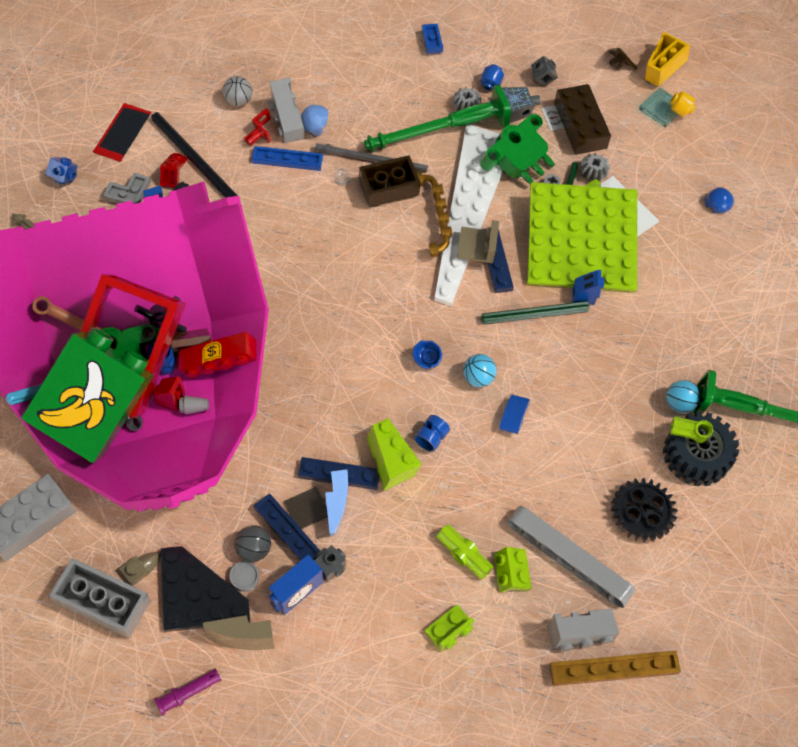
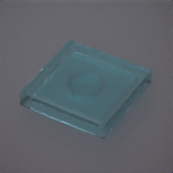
(658, 107)

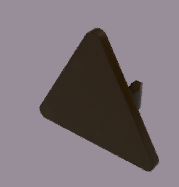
(620, 57)

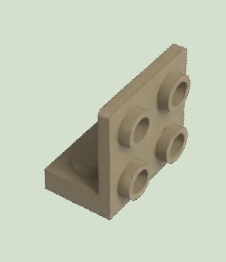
(478, 243)

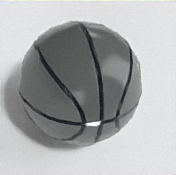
(252, 543)

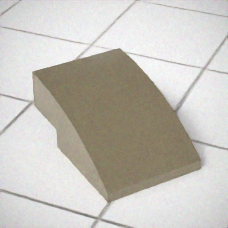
(240, 634)

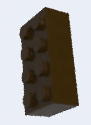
(582, 119)

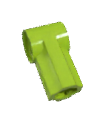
(689, 429)

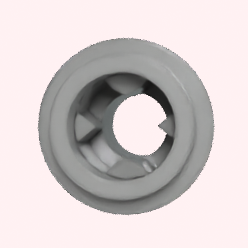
(193, 404)

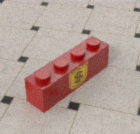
(217, 355)

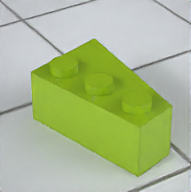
(392, 454)

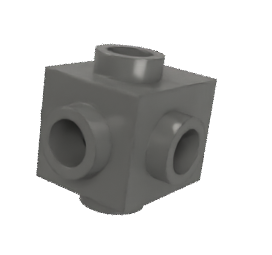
(544, 71)
(331, 562)

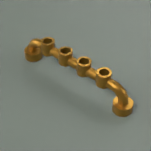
(443, 217)

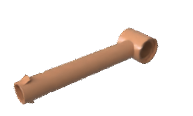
(64, 316)

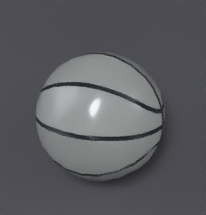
(237, 91)

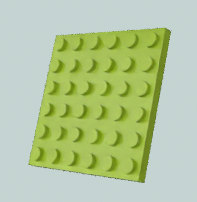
(582, 232)

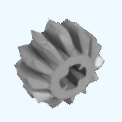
(466, 98)
(594, 167)

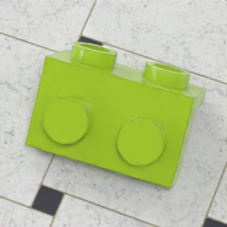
(512, 569)

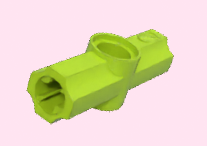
(464, 551)

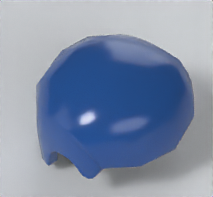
(719, 200)
(427, 354)

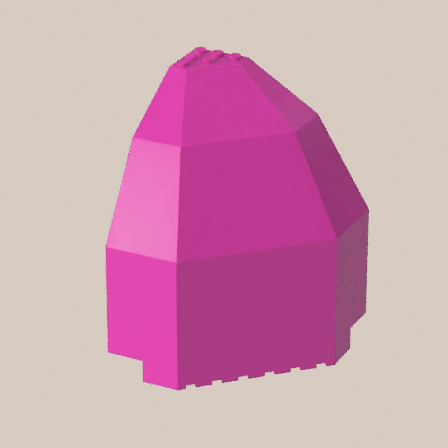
(172, 247)

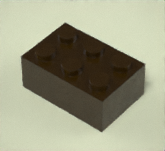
(389, 181)

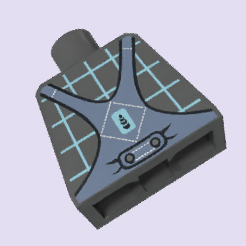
(520, 102)

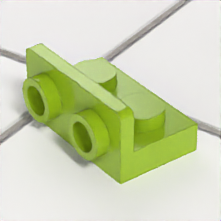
(449, 628)

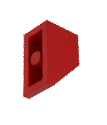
(169, 393)

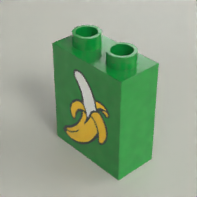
(88, 394)

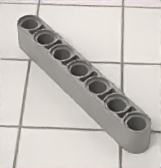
(571, 556)

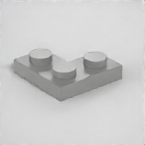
(132, 192)

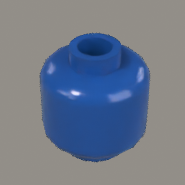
(491, 76)

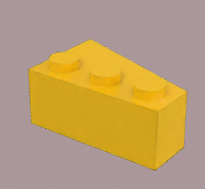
(666, 59)

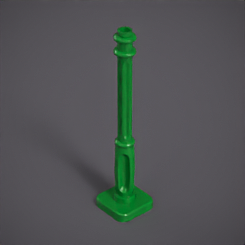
(737, 401)

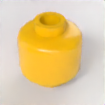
(682, 103)

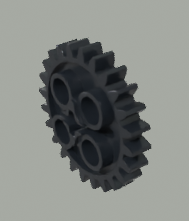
(640, 526)

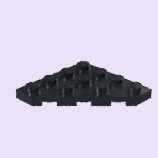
(195, 593)

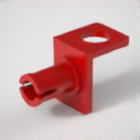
(259, 131)

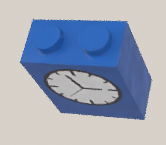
(295, 585)

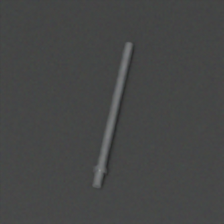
(360, 155)

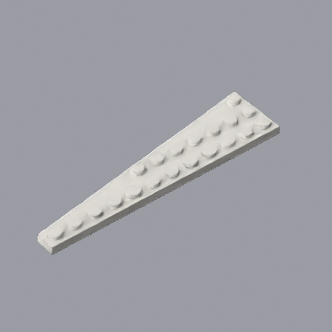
(469, 206)

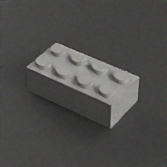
(32, 515)
(100, 598)

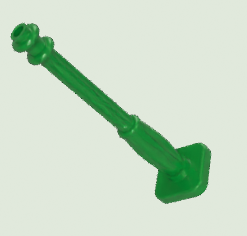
(497, 107)

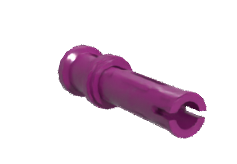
(177, 696)

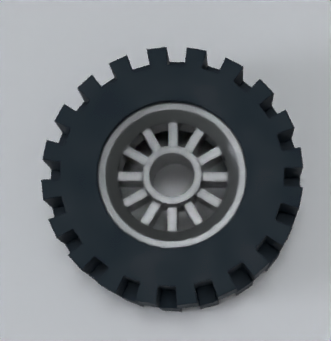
(705, 464)

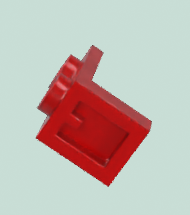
(171, 170)

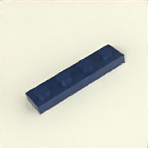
(499, 269)
(321, 471)
(286, 528)

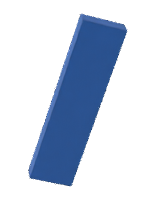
(287, 158)

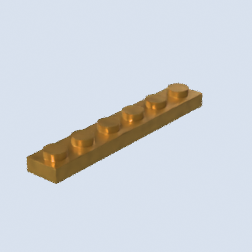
(614, 668)

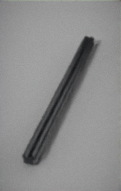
(192, 155)

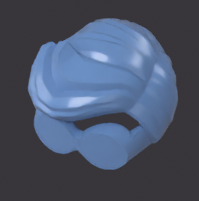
(314, 119)

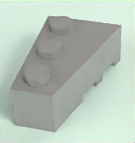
(285, 111)
(582, 629)

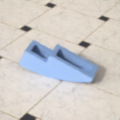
(337, 500)

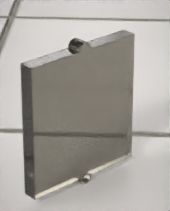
(307, 508)

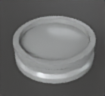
(244, 576)

